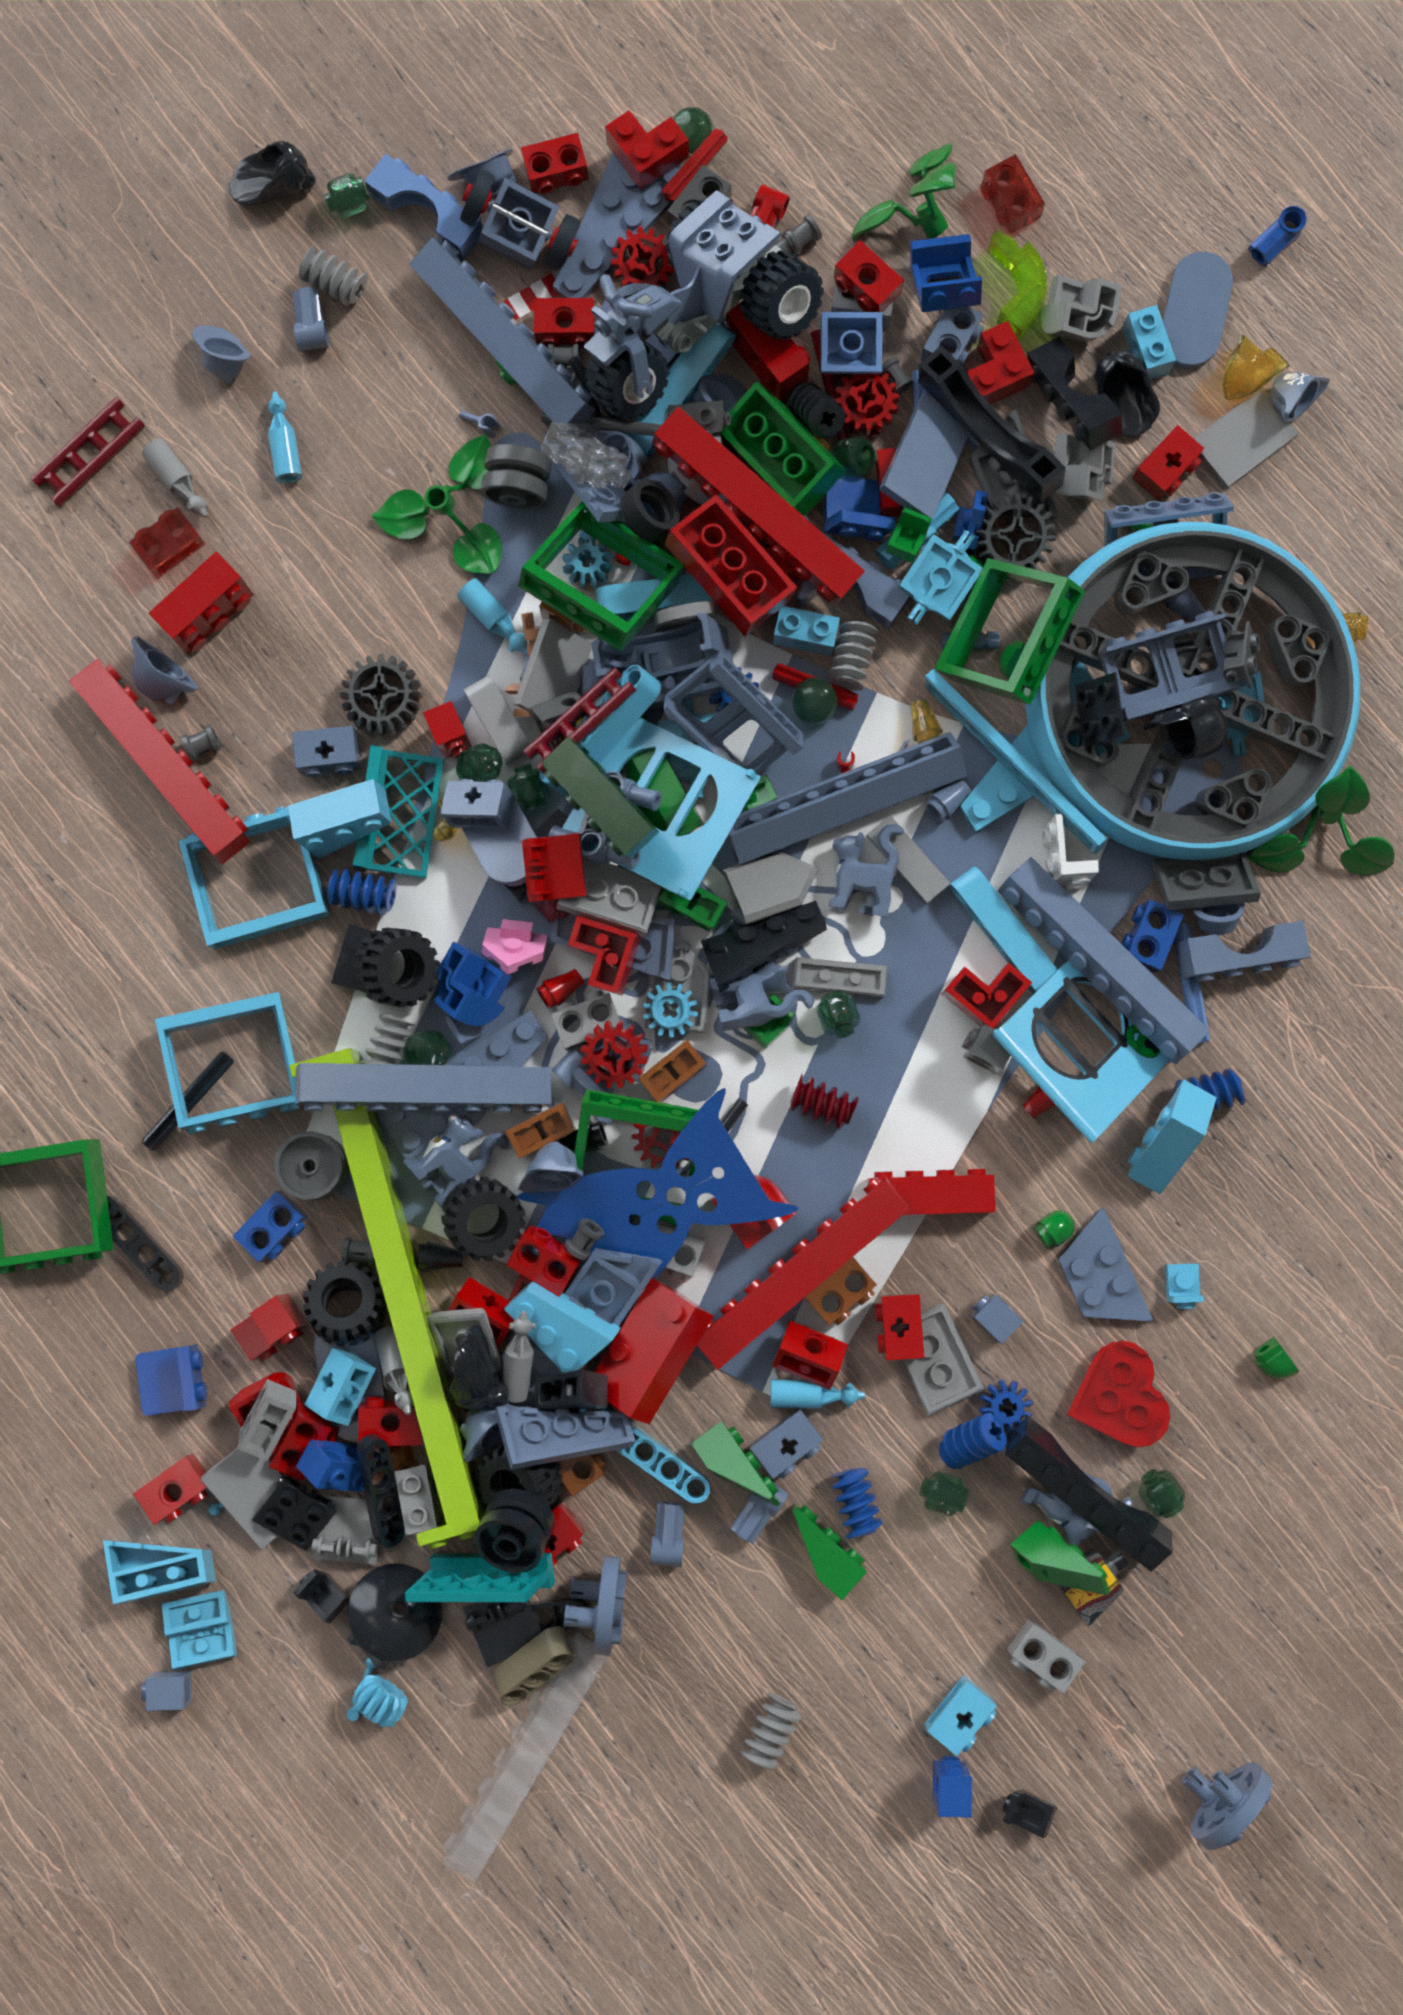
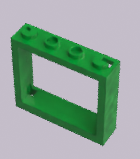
(578, 606)
(1040, 646)
(633, 1111)
(97, 1201)

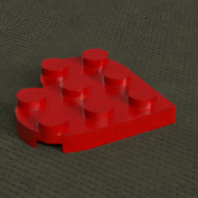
(1120, 1396)

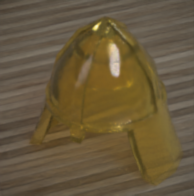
(1250, 369)

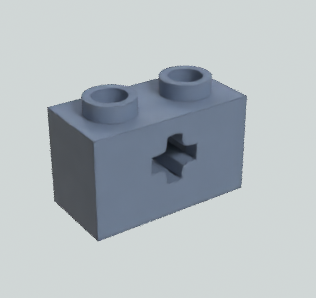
(312, 743)
(477, 804)
(792, 1427)

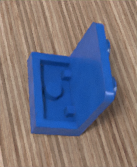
(853, 510)
(171, 1380)

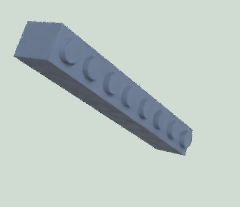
(501, 334)
(847, 797)
(1103, 960)
(422, 1087)

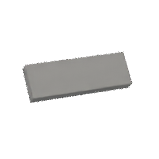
(913, 864)
(839, 975)

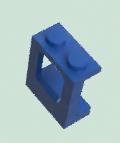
(943, 259)

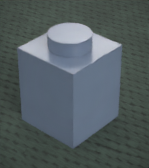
(995, 1317)
(167, 1690)

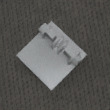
(347, 1534)

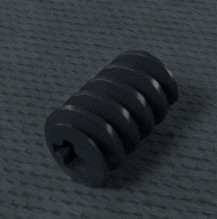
(816, 410)

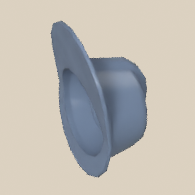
(496, 165)
(220, 351)
(720, 388)
(1219, 919)

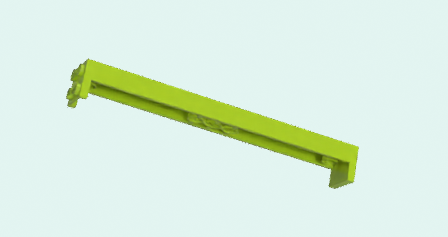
(409, 1313)

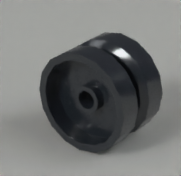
(514, 1530)

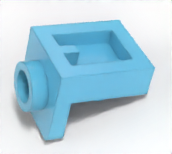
(1183, 1285)

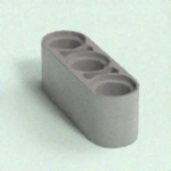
(497, 719)

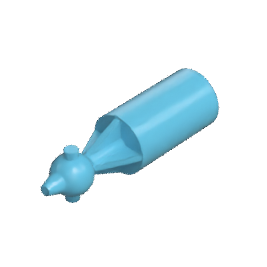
(283, 444)
(491, 614)
(809, 1395)

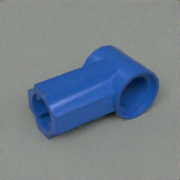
(1278, 235)

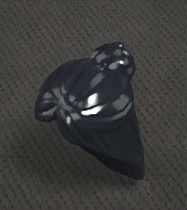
(271, 174)
(1128, 386)
(475, 1374)

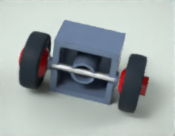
(518, 222)

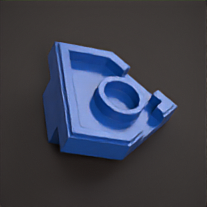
(971, 519)

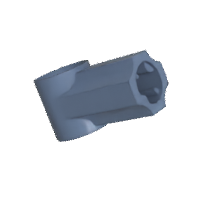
(310, 327)
(574, 1074)
(756, 1515)
(668, 1540)

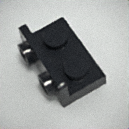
(344, 968)

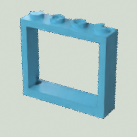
(262, 926)
(213, 1015)

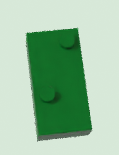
(782, 449)

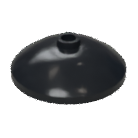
(377, 1625)

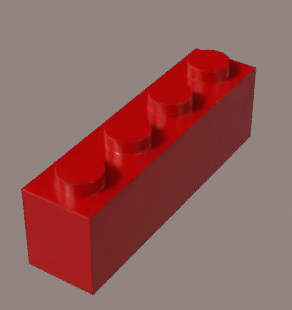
(945, 1191)

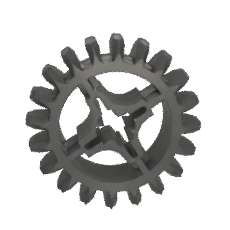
(1017, 521)
(393, 695)

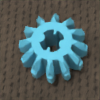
(587, 574)
(380, 1700)

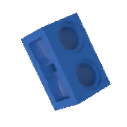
(1158, 940)
(266, 1220)
(331, 1465)
(952, 1788)

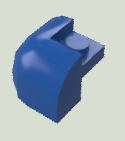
(470, 986)

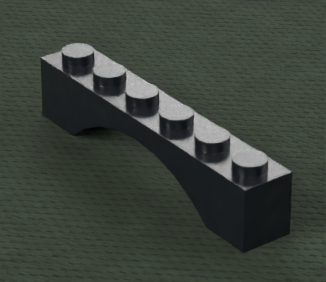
(1025, 460)
(1126, 1526)

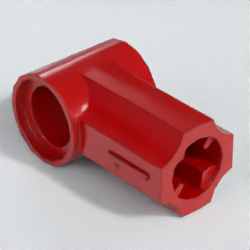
(770, 205)

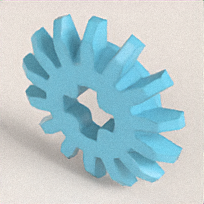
(683, 1011)

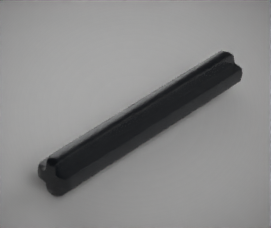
(192, 1096)

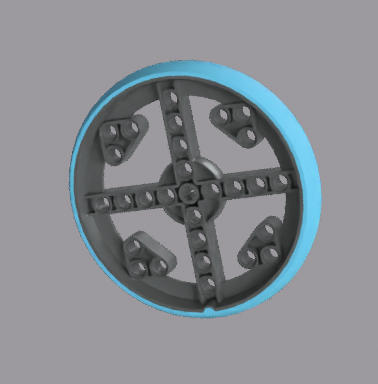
(1331, 666)

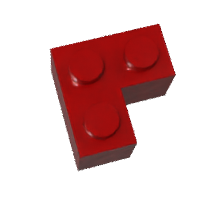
(646, 154)
(1004, 366)
(613, 950)
(986, 1002)
(269, 1325)

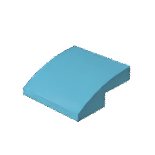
(199, 1630)

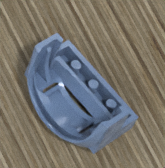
(669, 655)

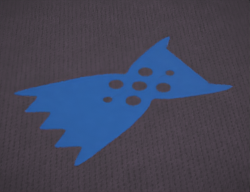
(612, 1196)

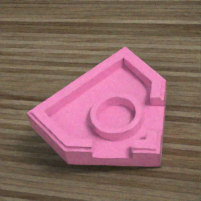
(514, 945)

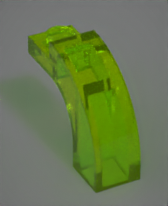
(1030, 280)

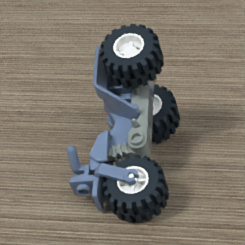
(718, 262)

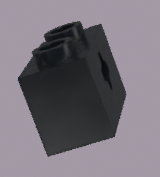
(571, 1391)

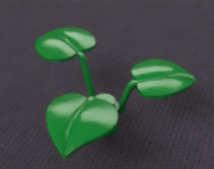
(928, 213)
(405, 511)
(1341, 794)

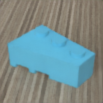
(339, 817)
(1172, 1138)
(562, 1328)
(150, 1570)

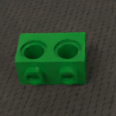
(703, 909)

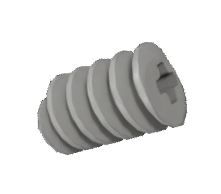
(332, 278)
(850, 654)
(390, 1041)
(772, 1733)

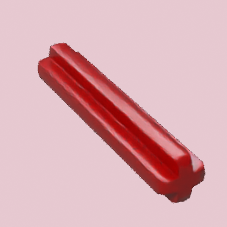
(700, 157)
(791, 677)

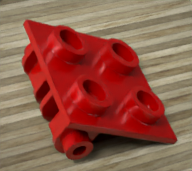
(554, 867)

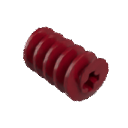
(823, 1103)

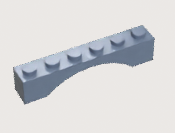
(877, 592)

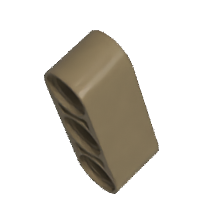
(533, 1665)

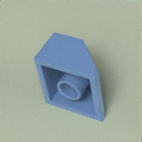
(851, 342)

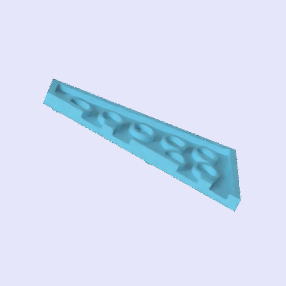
(1000, 789)

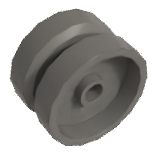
(516, 476)
(293, 1163)

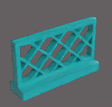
(378, 771)
(472, 1579)

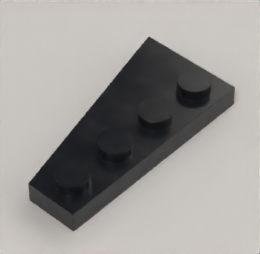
(746, 947)

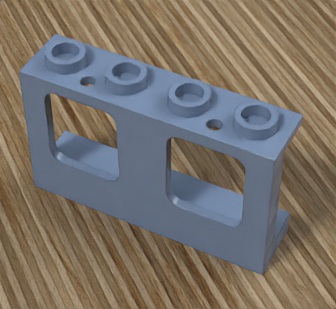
(1166, 513)
(1172, 686)
(746, 705)

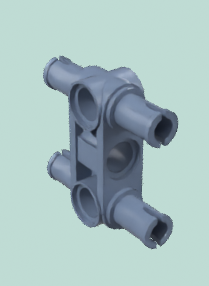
(603, 853)

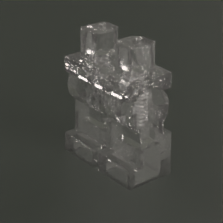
(585, 455)

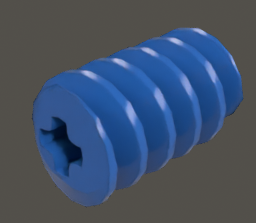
(361, 893)
(1223, 1086)
(972, 1441)
(857, 1502)

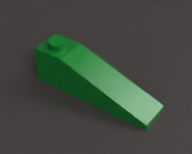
(672, 793)

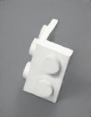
(1066, 873)

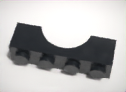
(1092, 417)

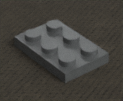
(1206, 882)

